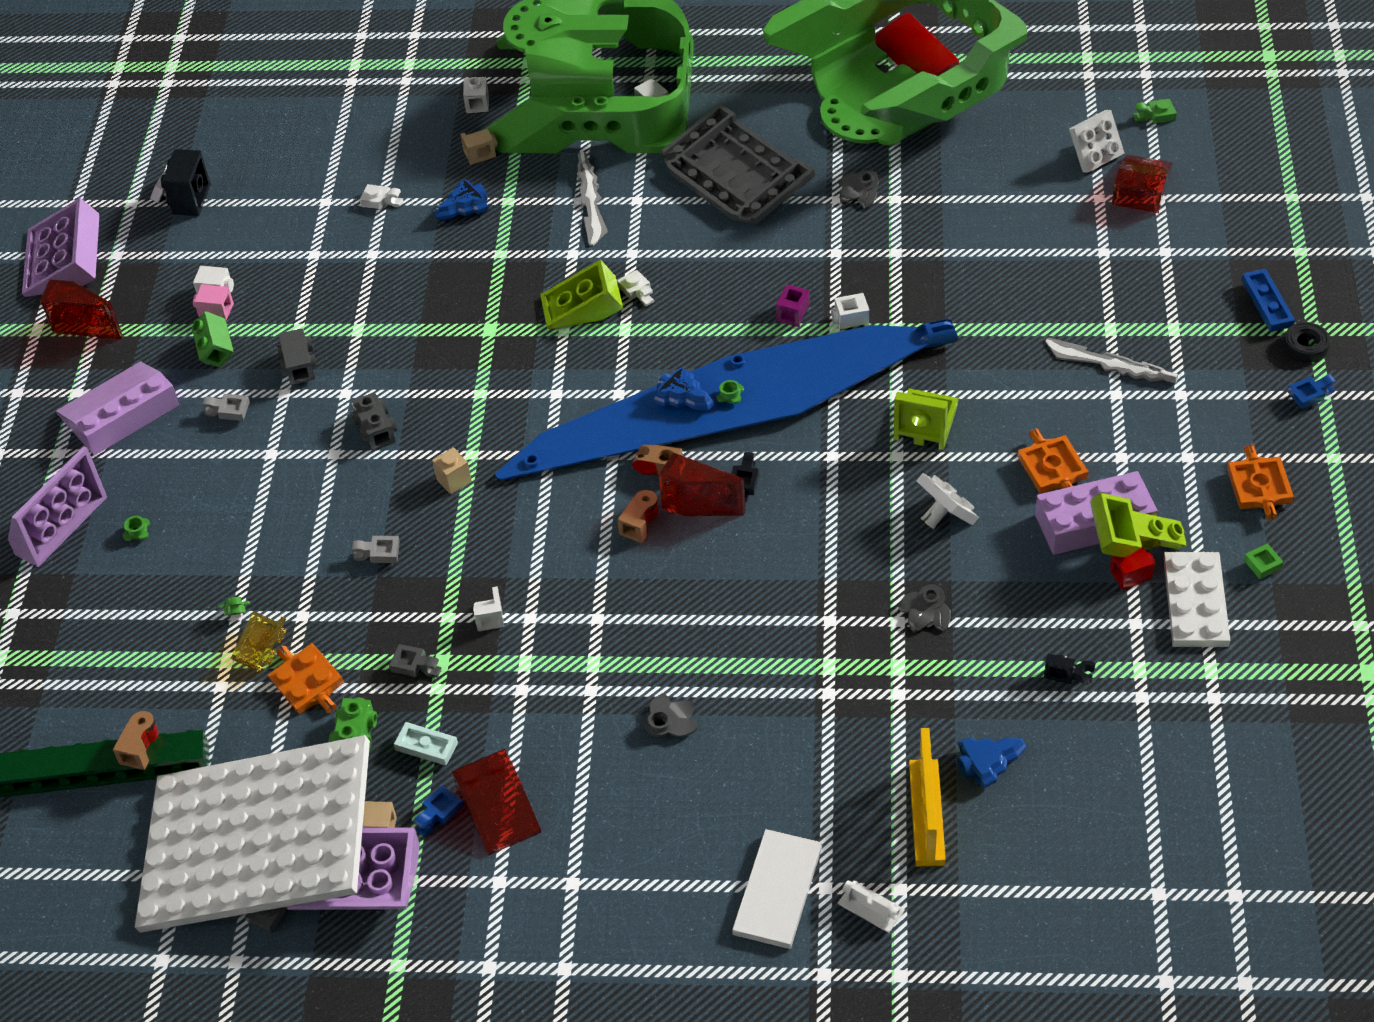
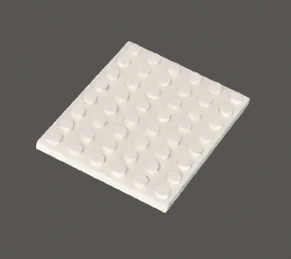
(254, 835)

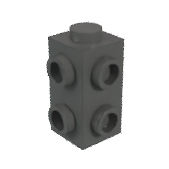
(297, 361)
(373, 420)

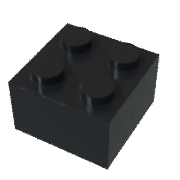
(186, 182)

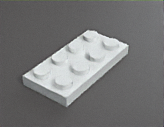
(1196, 599)

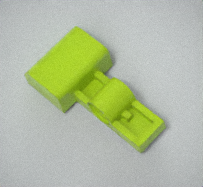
(1124, 530)

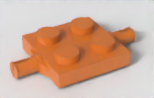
(1052, 462)
(1260, 482)
(306, 679)

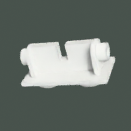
(870, 905)

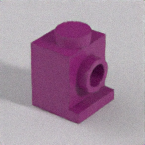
(792, 305)

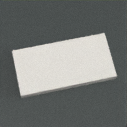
(777, 889)

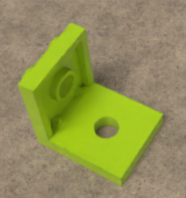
(923, 416)

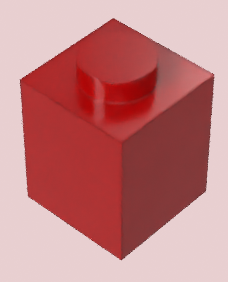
(1132, 569)

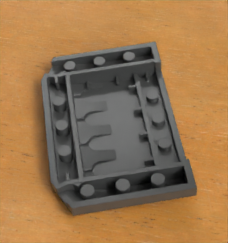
(734, 167)

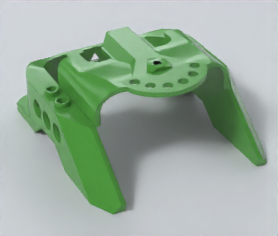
(576, 91)
(898, 102)

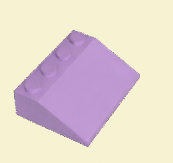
(62, 248)
(119, 407)
(56, 509)
(385, 872)

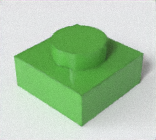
(1263, 561)

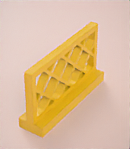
(926, 806)

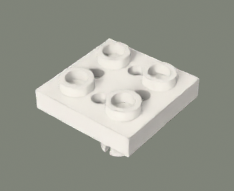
(1089, 143)
(945, 501)

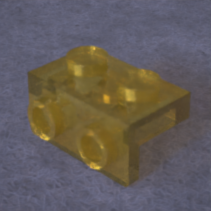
(258, 640)

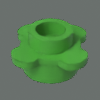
(730, 392)
(136, 528)
(234, 606)

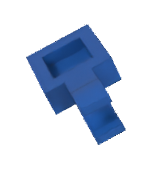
(1311, 392)
(437, 807)

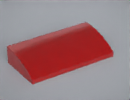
(912, 44)

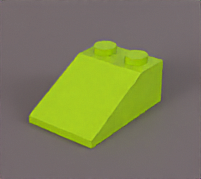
(582, 298)

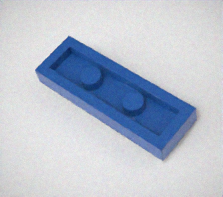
(1268, 300)

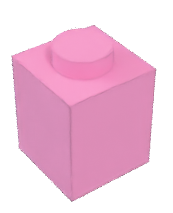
(213, 300)

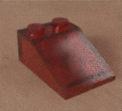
(1141, 183)
(78, 311)
(700, 489)
(496, 801)

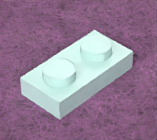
(425, 743)

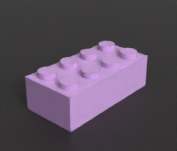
(1067, 512)

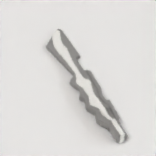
(594, 223)
(1110, 361)

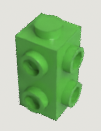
(212, 339)
(354, 719)

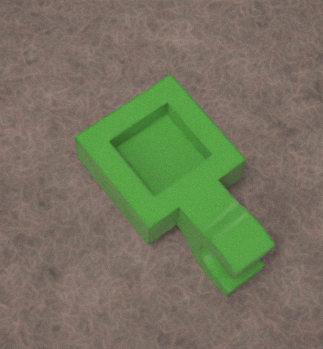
(1157, 110)

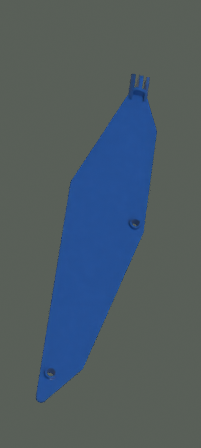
(776, 385)

